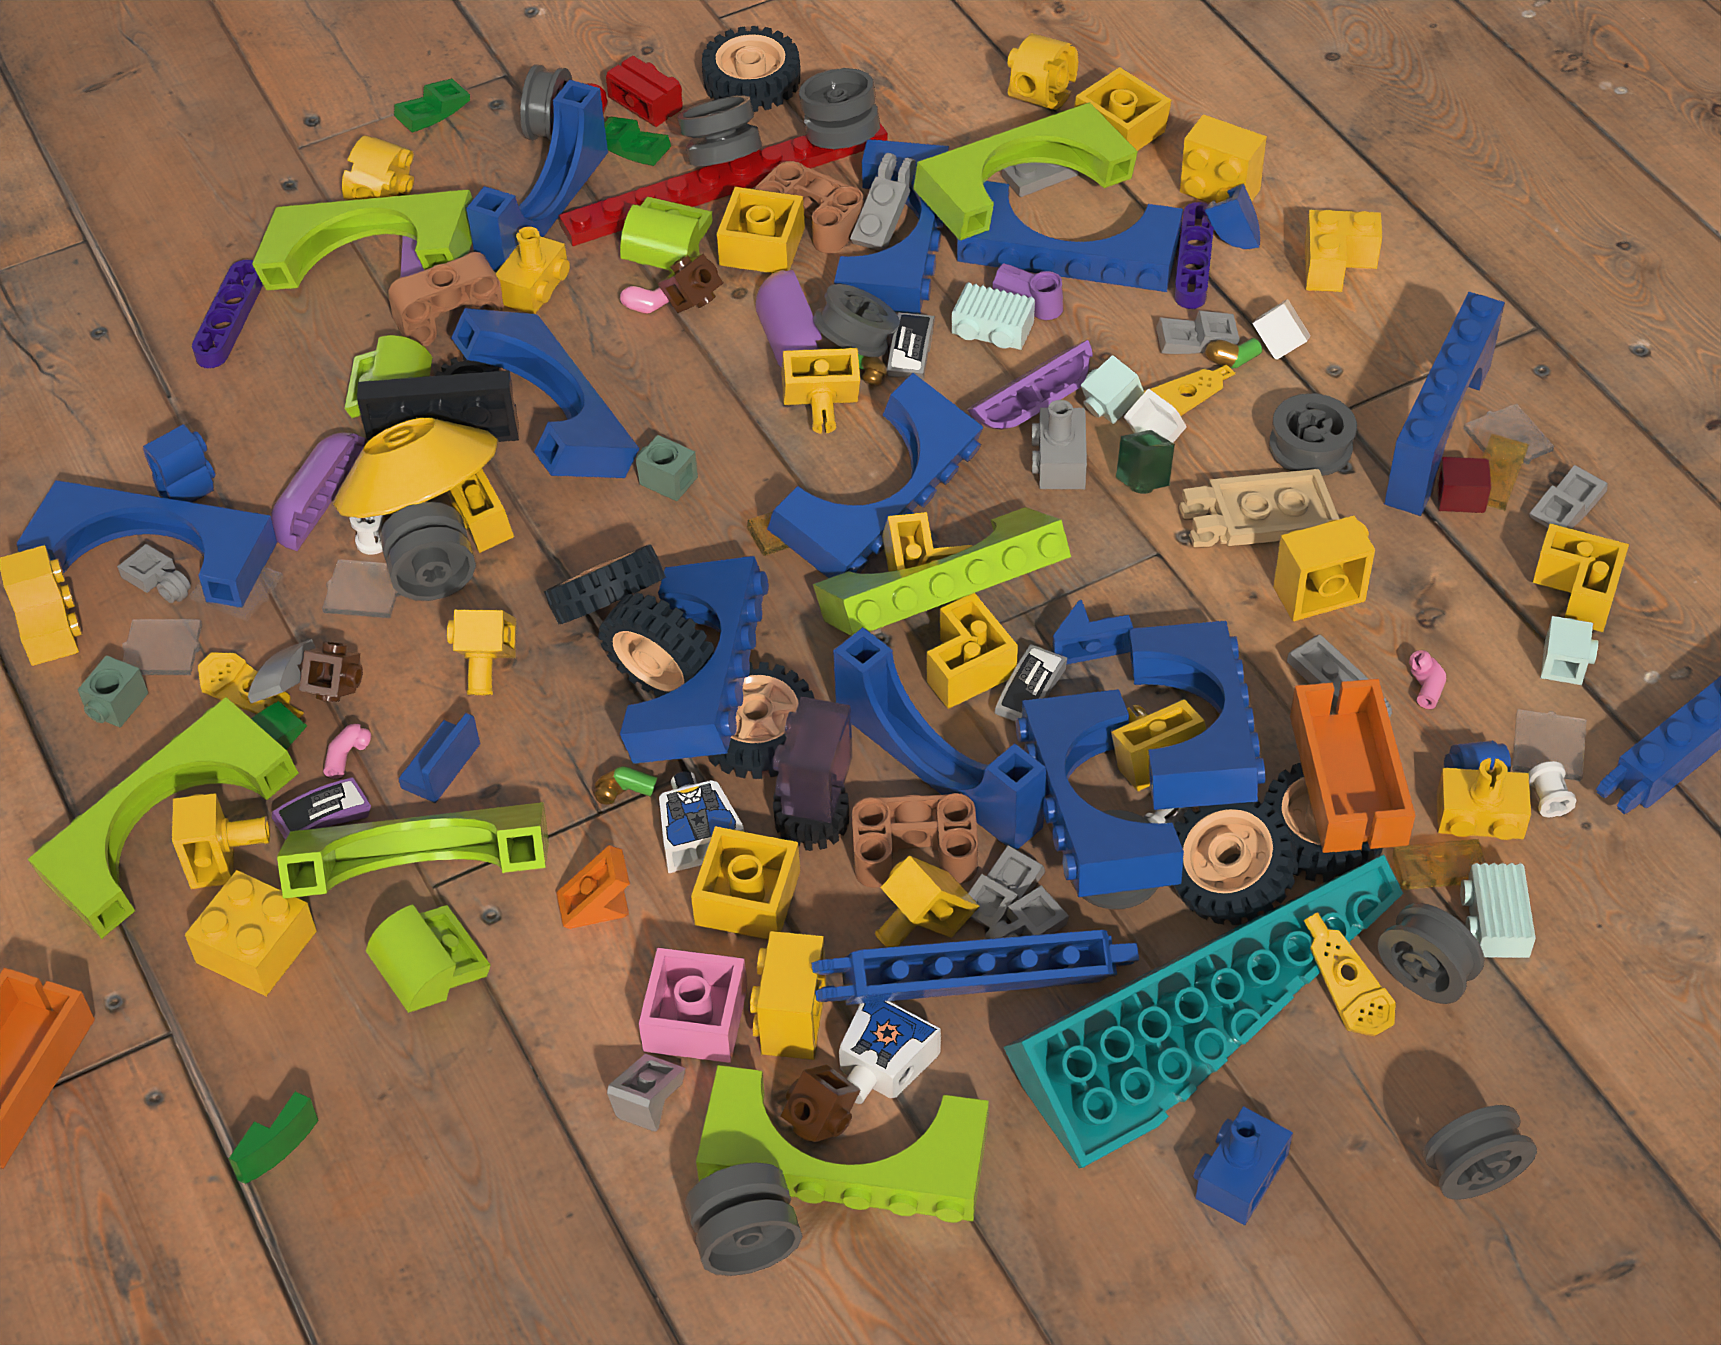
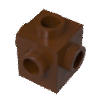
(691, 282)
(330, 671)
(820, 1104)

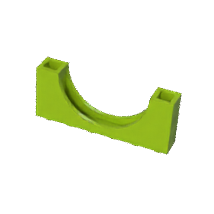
(1072, 138)
(308, 232)
(1017, 546)
(85, 856)
(324, 857)
(928, 1178)

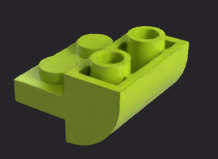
(663, 232)
(393, 359)
(425, 955)

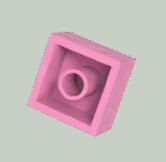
(693, 1005)

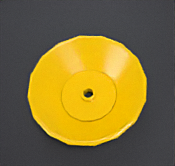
(412, 466)

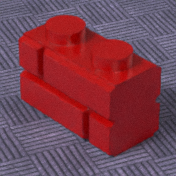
(644, 90)

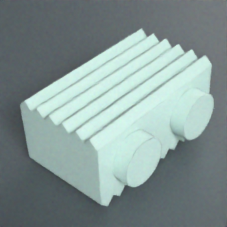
(993, 316)
(1499, 909)

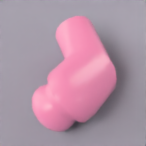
(643, 299)
(1430, 676)
(340, 746)

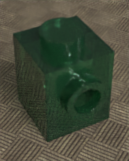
(1145, 461)

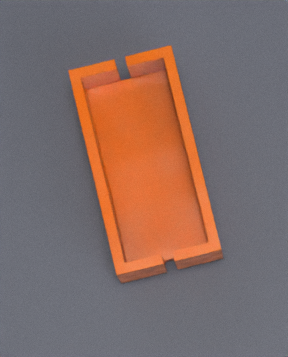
(1352, 766)
(34, 1048)

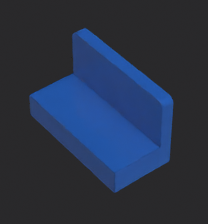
(441, 759)

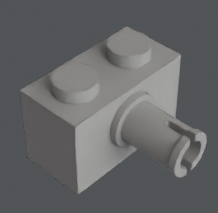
(1061, 445)

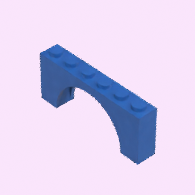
(573, 155)
(1133, 258)
(902, 271)
(1459, 365)
(592, 437)
(83, 516)
(842, 536)
(703, 711)
(1224, 759)
(1004, 793)
(1097, 848)

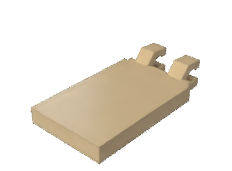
(1256, 507)

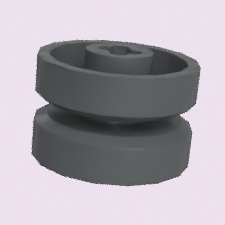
(839, 108)
(719, 130)
(427, 551)
(743, 1219)

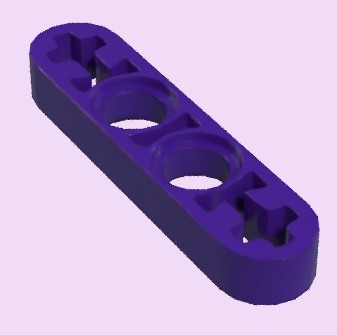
(1194, 255)
(220, 312)

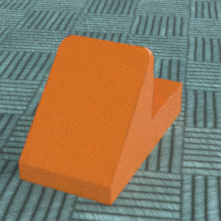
(596, 891)

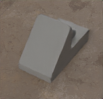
(642, 1090)

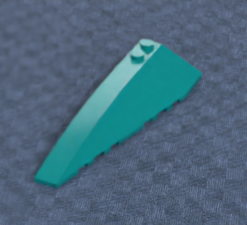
(1151, 1042)

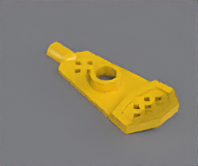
(1198, 384)
(228, 676)
(1355, 994)

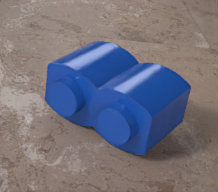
(180, 465)

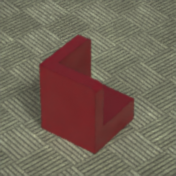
(1463, 484)

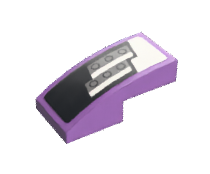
(322, 807)

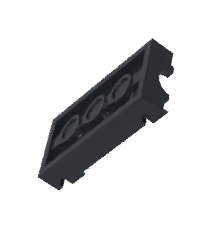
(464, 399)

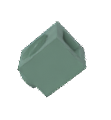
(666, 467)
(112, 691)

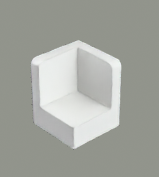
(1281, 329)
(1155, 414)

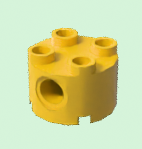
(1042, 71)
(377, 170)

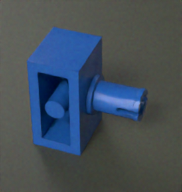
(1242, 1165)

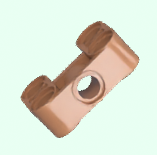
(826, 201)
(424, 295)
(914, 823)

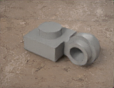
(151, 569)
(1031, 915)

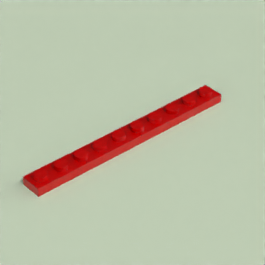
(700, 185)

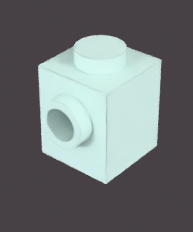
(1111, 390)
(1568, 650)

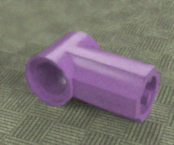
(1043, 287)

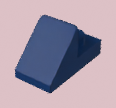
(1087, 640)

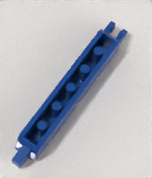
(1668, 752)
(974, 967)

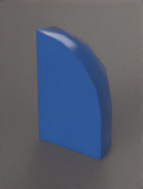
(1235, 219)

